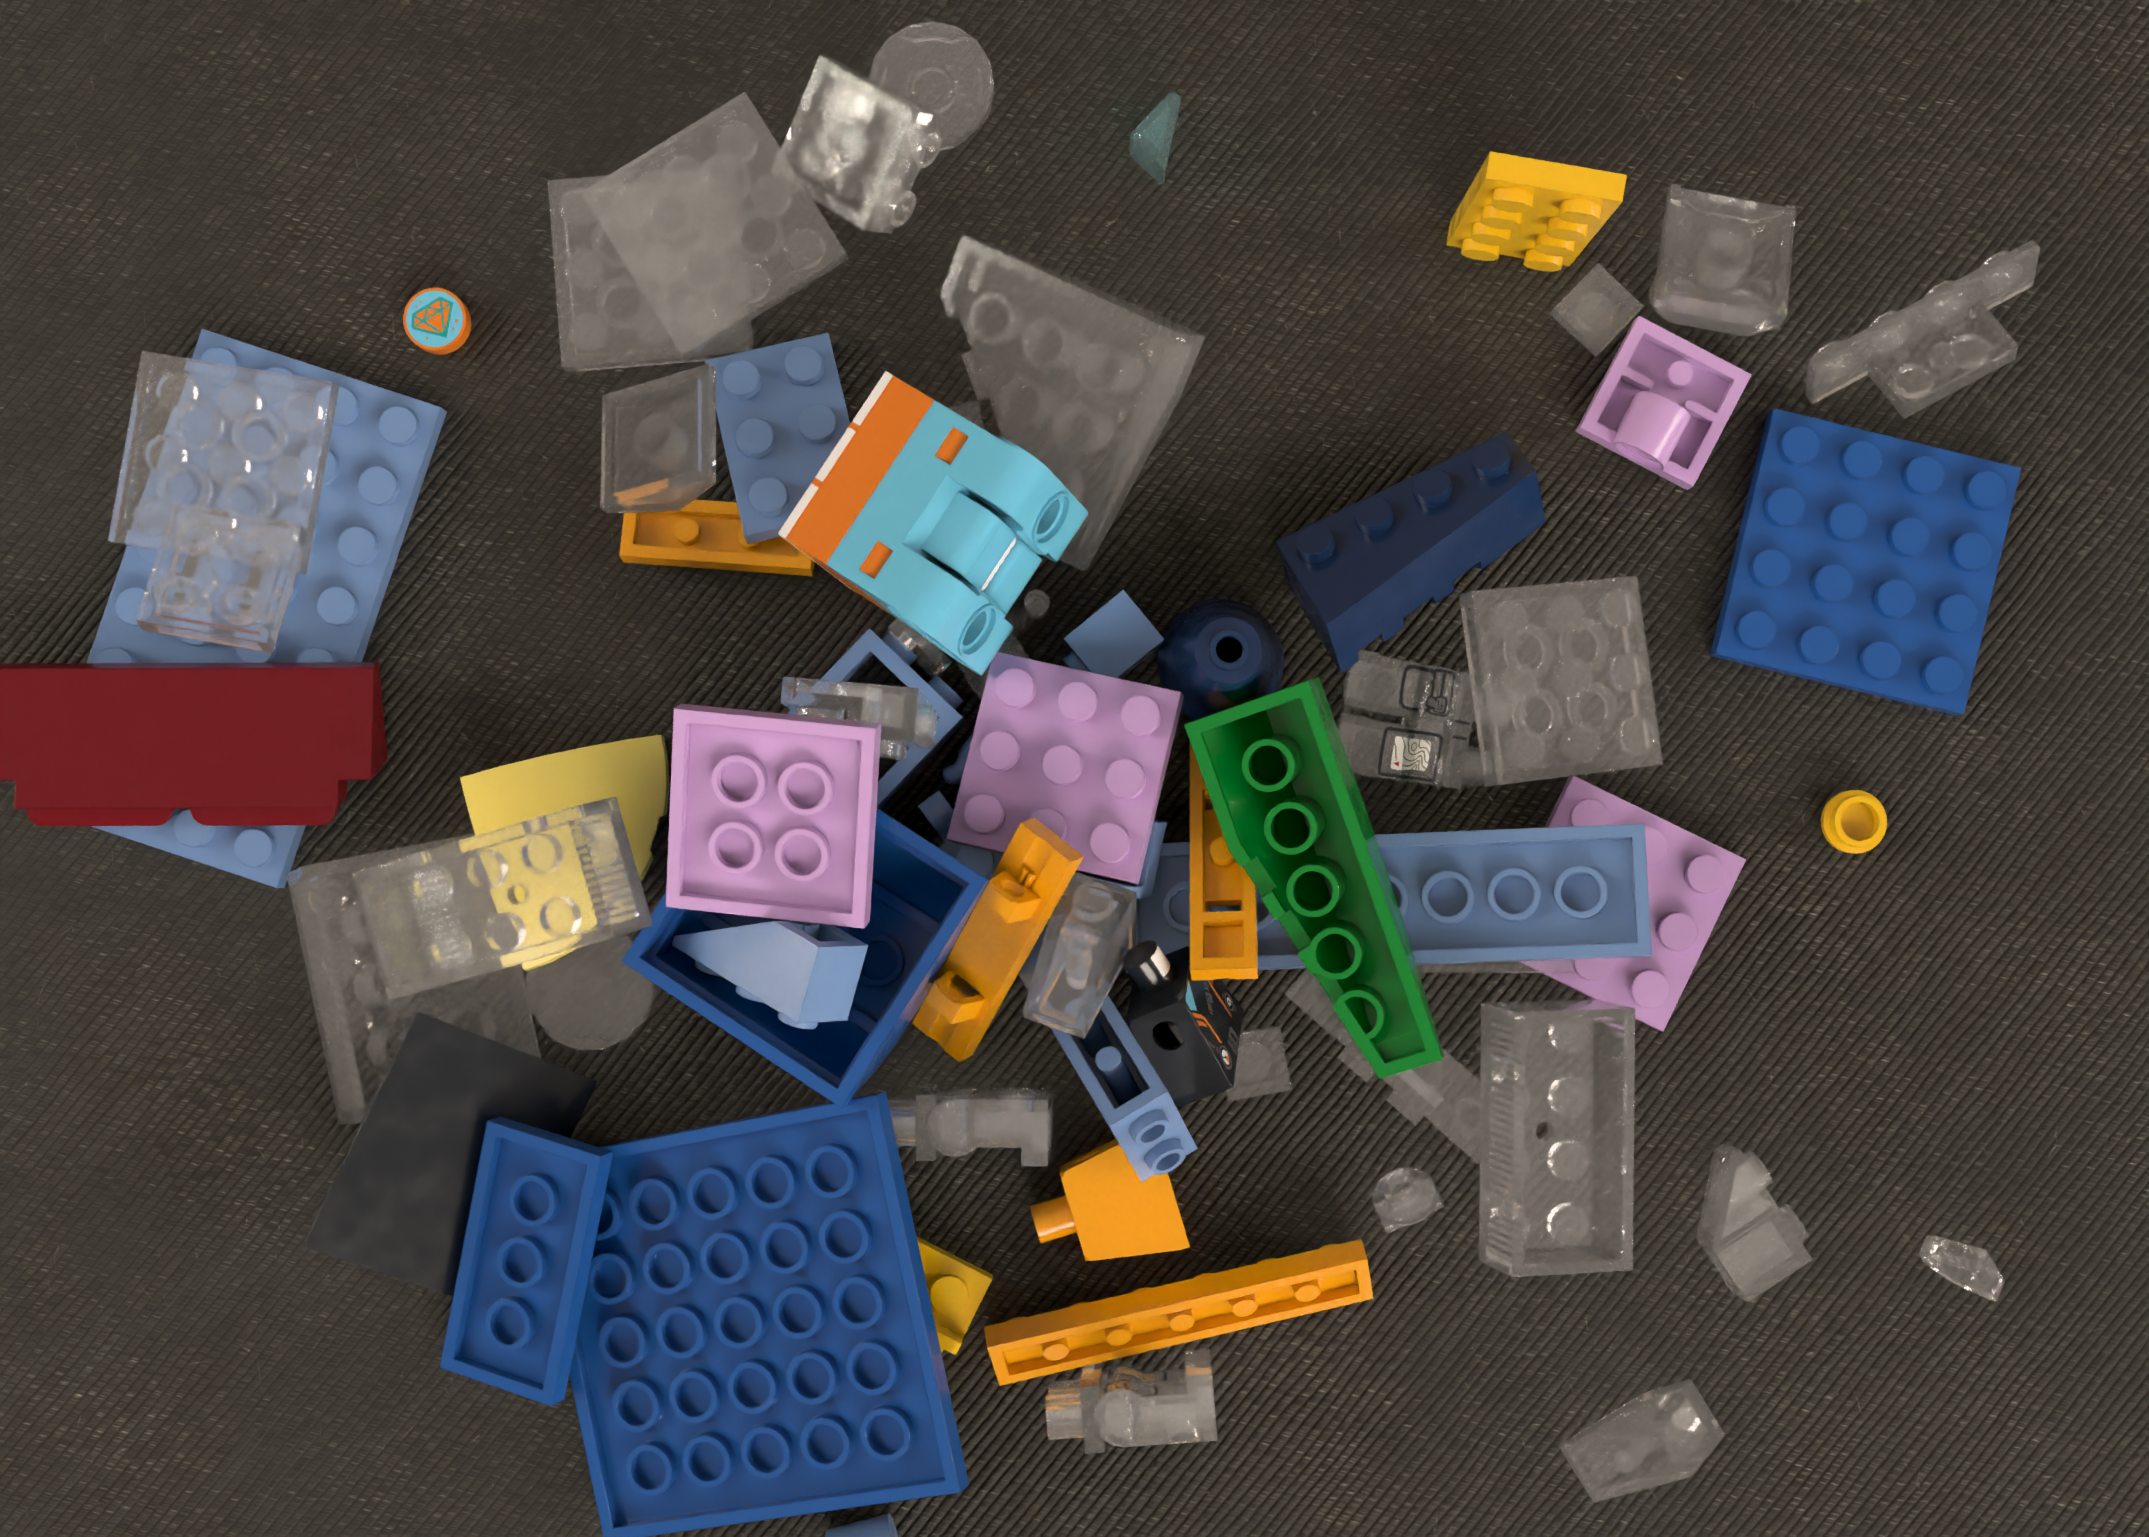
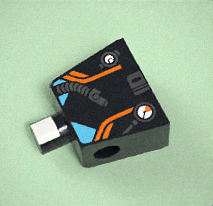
(1182, 1024)

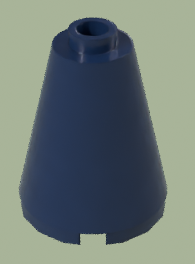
(1192, 666)

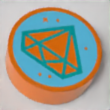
(437, 321)

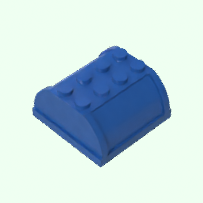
(915, 919)

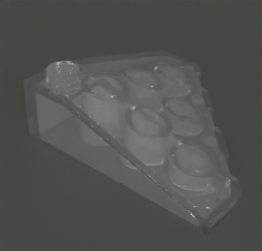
(1069, 375)

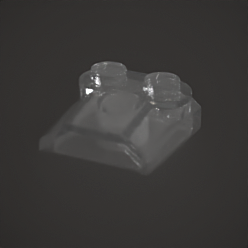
(1723, 262)

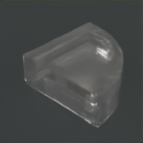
(928, 655)
(1963, 1266)

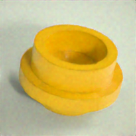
(1853, 821)

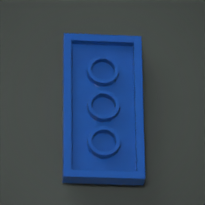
(526, 1260)

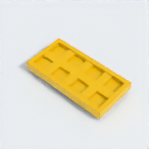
(1533, 211)

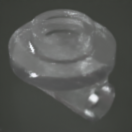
(1405, 1198)

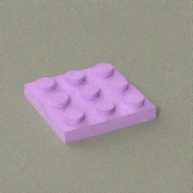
(1074, 755)
(772, 815)
(1686, 895)

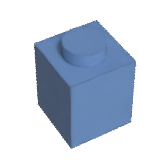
(1112, 639)

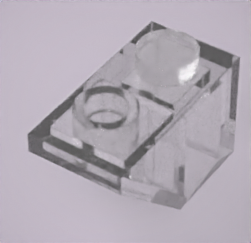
(1744, 1228)

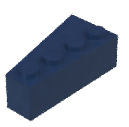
(1409, 544)

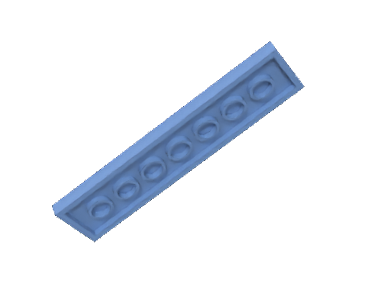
(1469, 896)

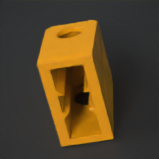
(1112, 1208)

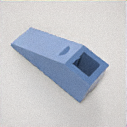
(790, 965)

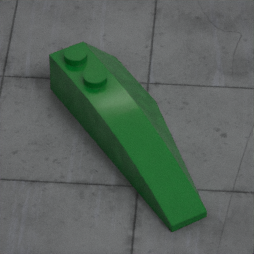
(1313, 856)

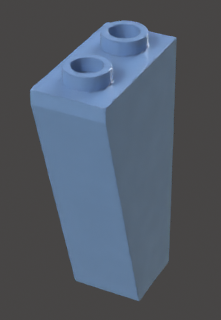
(1124, 1088)

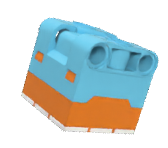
(933, 519)

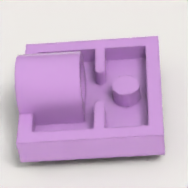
(1663, 403)

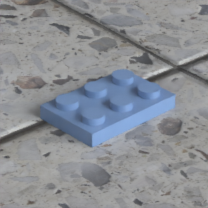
(778, 426)

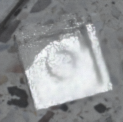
(860, 146)
(901, 710)

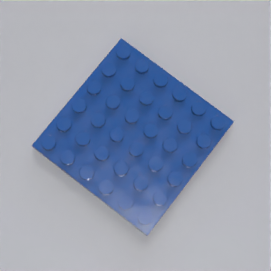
(760, 1328)

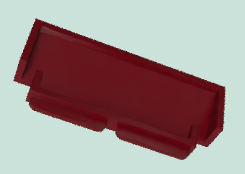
(194, 736)

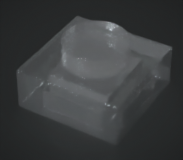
(1596, 310)
(1260, 1064)

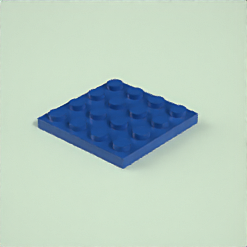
(1865, 562)

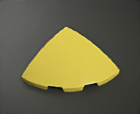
(624, 769)

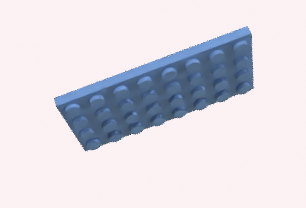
(365, 506)

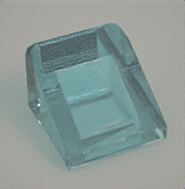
(1154, 137)

